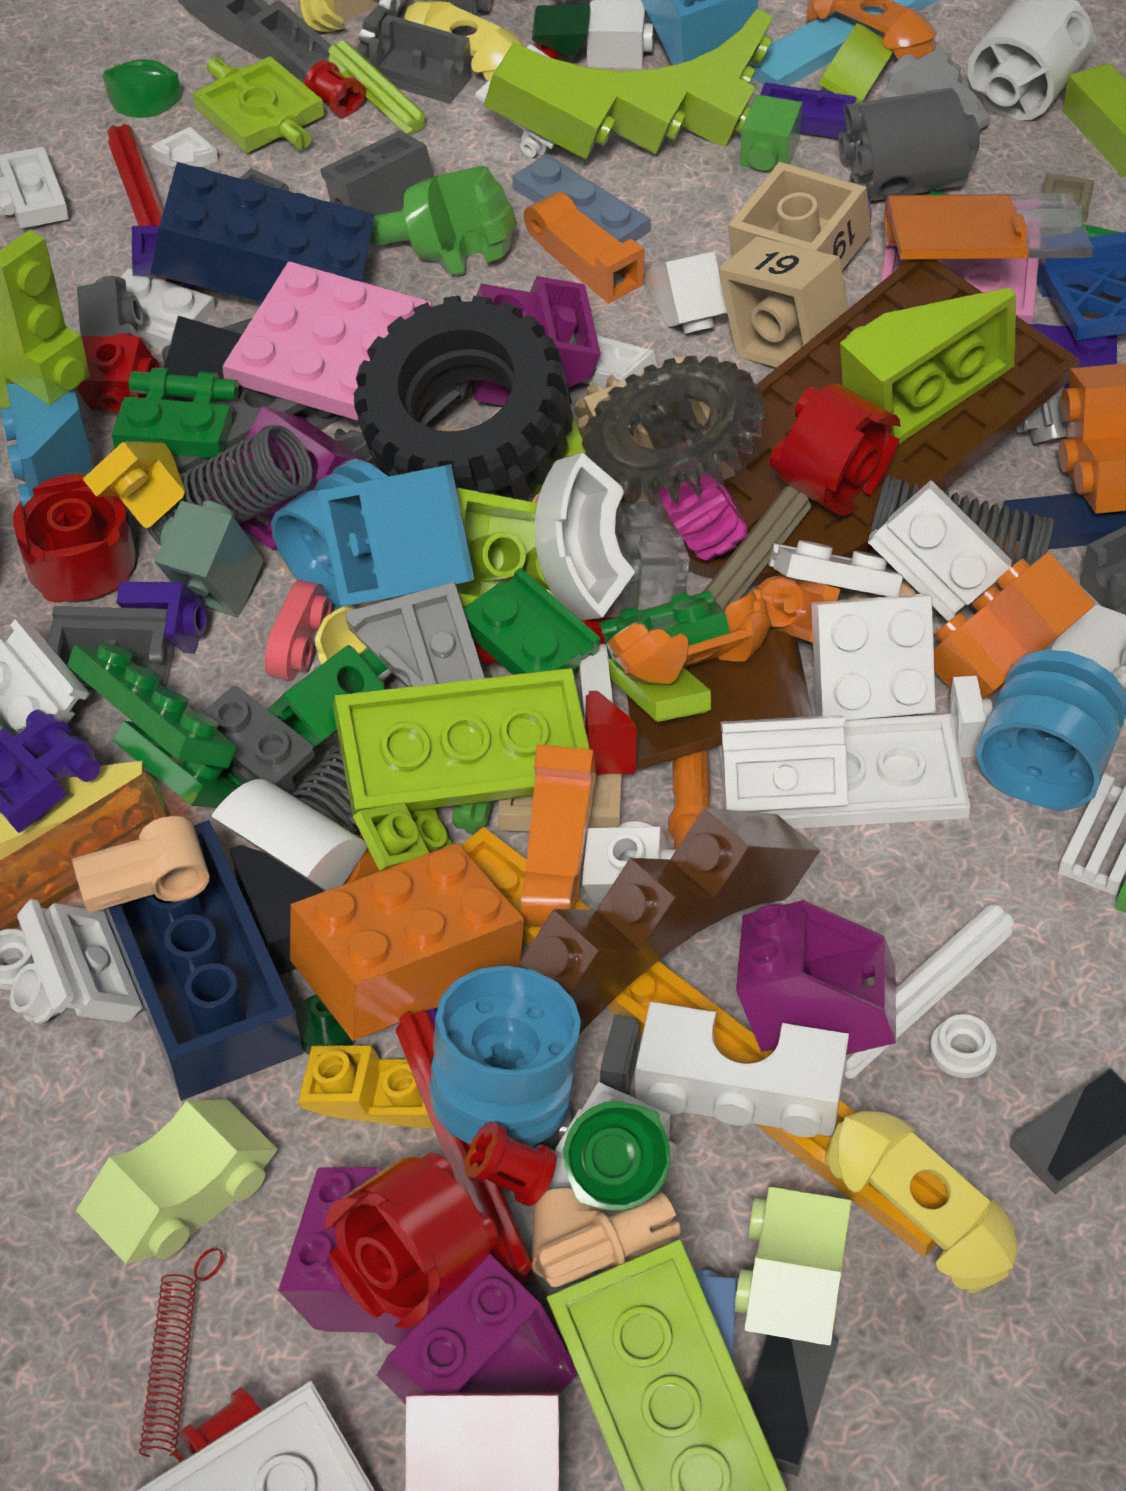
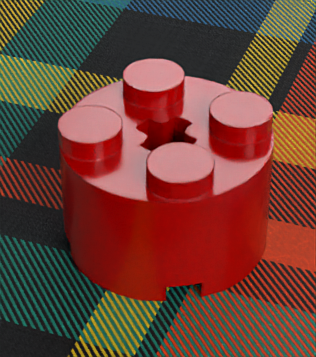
(836, 447)
(74, 540)
(408, 1239)

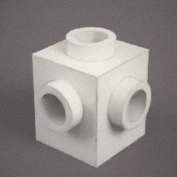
(610, 850)

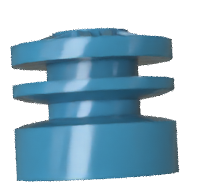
(301, 532)
(1052, 729)
(504, 1054)

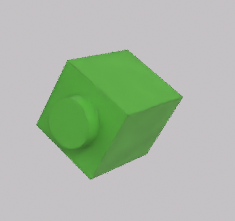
(770, 132)

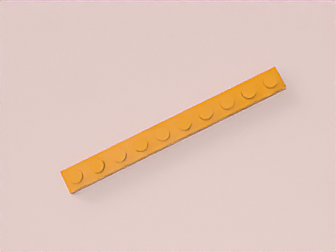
(732, 1040)

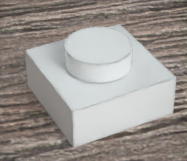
(968, 713)

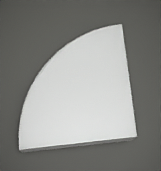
(184, 148)

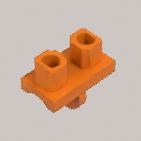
(791, 601)

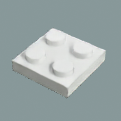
(874, 657)

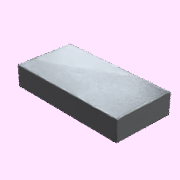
(1075, 1132)
(788, 1395)

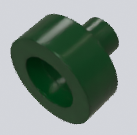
(319, 1026)

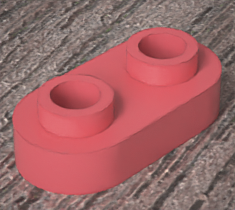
(290, 640)

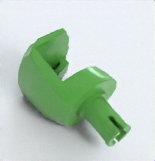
(451, 219)

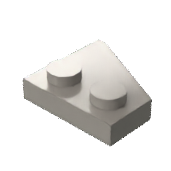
(419, 636)

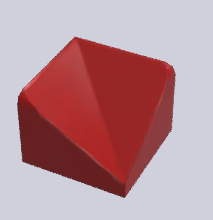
(610, 735)

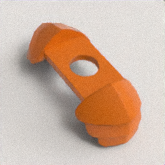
(904, 27)
(659, 658)

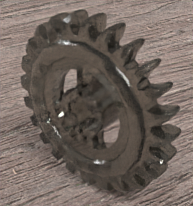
(680, 442)

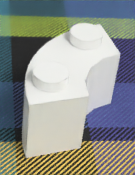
(578, 537)

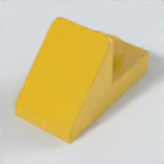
(141, 477)

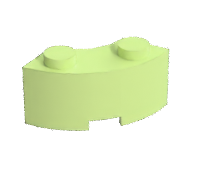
(177, 1180)
(795, 1265)

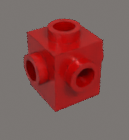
(110, 366)

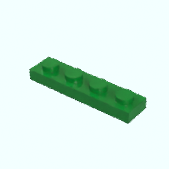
(151, 706)

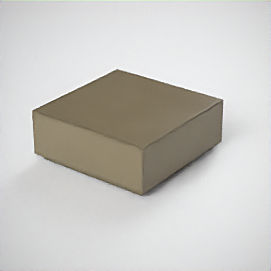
(1079, 188)

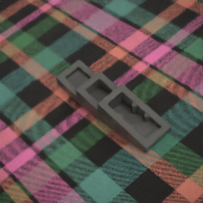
(264, 31)

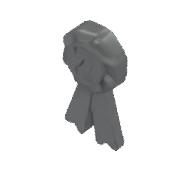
(372, 23)

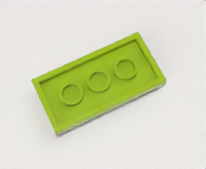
(454, 738)
(663, 1379)

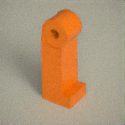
(585, 247)
(557, 831)

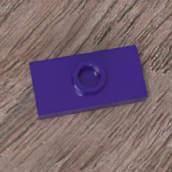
(820, 110)

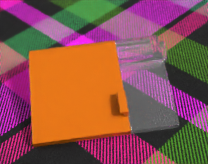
(986, 226)

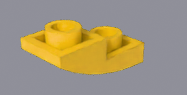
(362, 1087)

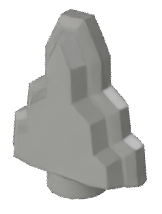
(933, 73)

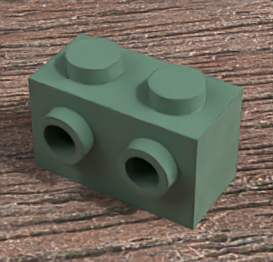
(210, 555)

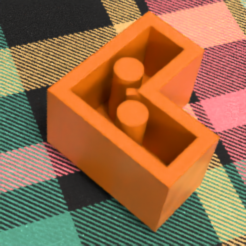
(1096, 435)
(1013, 618)

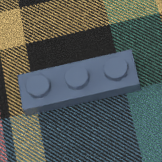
(610, 213)

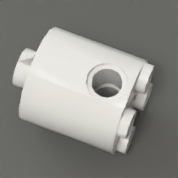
(1029, 56)

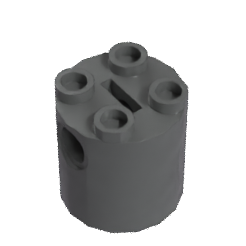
(909, 143)

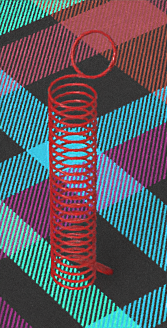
(175, 1452)

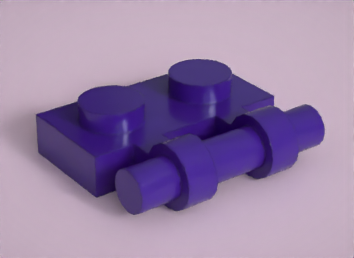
(32, 785)

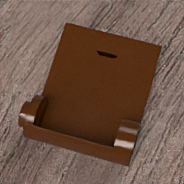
(761, 688)

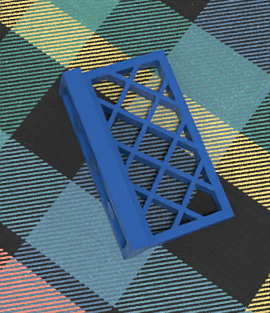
(1103, 272)

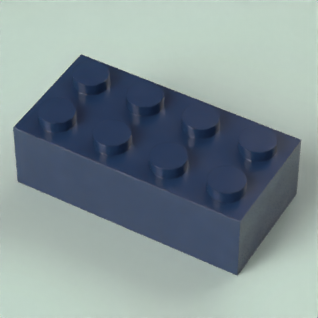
(243, 233)
(207, 980)

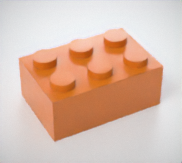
(402, 938)

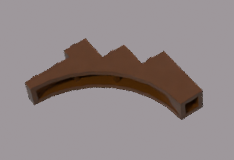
(657, 904)

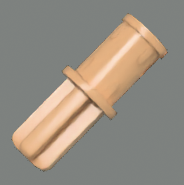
(607, 1241)

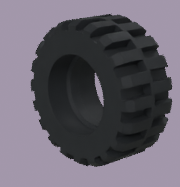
(458, 345)

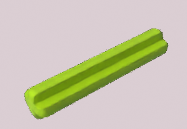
(378, 88)

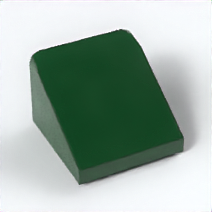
(561, 27)

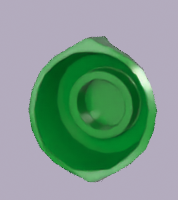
(142, 88)
(616, 1155)

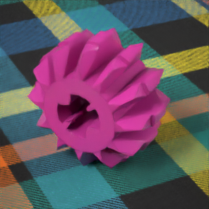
(708, 522)

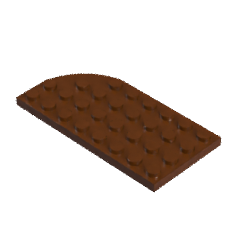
(933, 453)

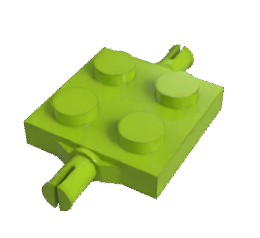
(258, 104)

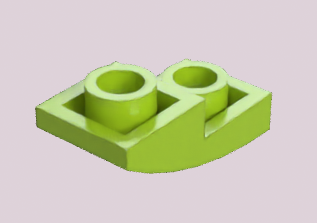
(856, 64)
(400, 834)

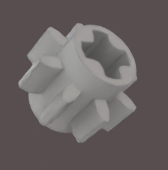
(1046, 422)

